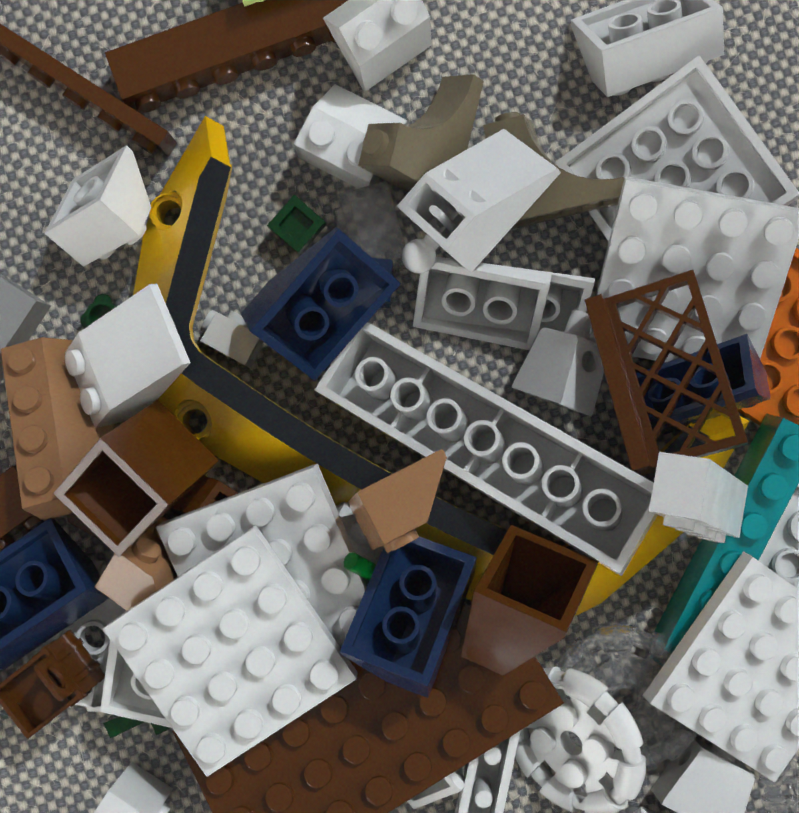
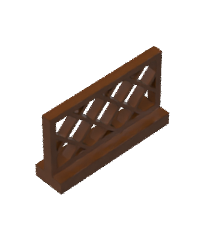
(624, 382)

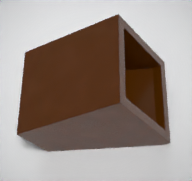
(135, 476)
(524, 600)

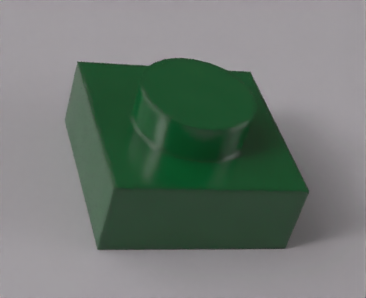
(296, 224)

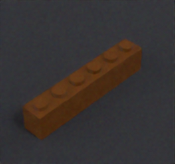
(217, 49)

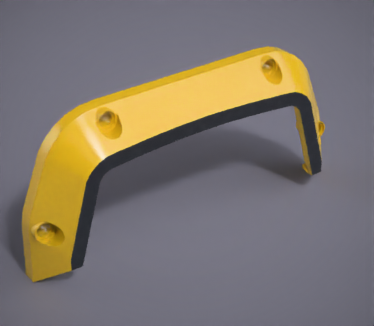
(269, 440)

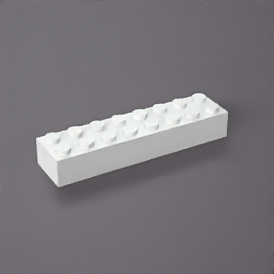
(493, 446)

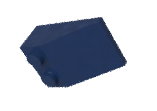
(319, 302)

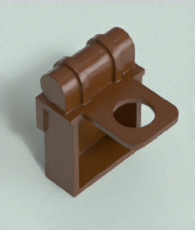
(49, 683)

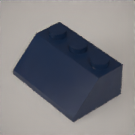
(744, 372)
(43, 589)
(410, 613)

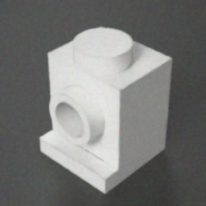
(231, 337)

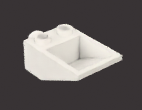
(474, 200)

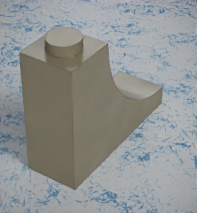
(407, 152)
(568, 192)

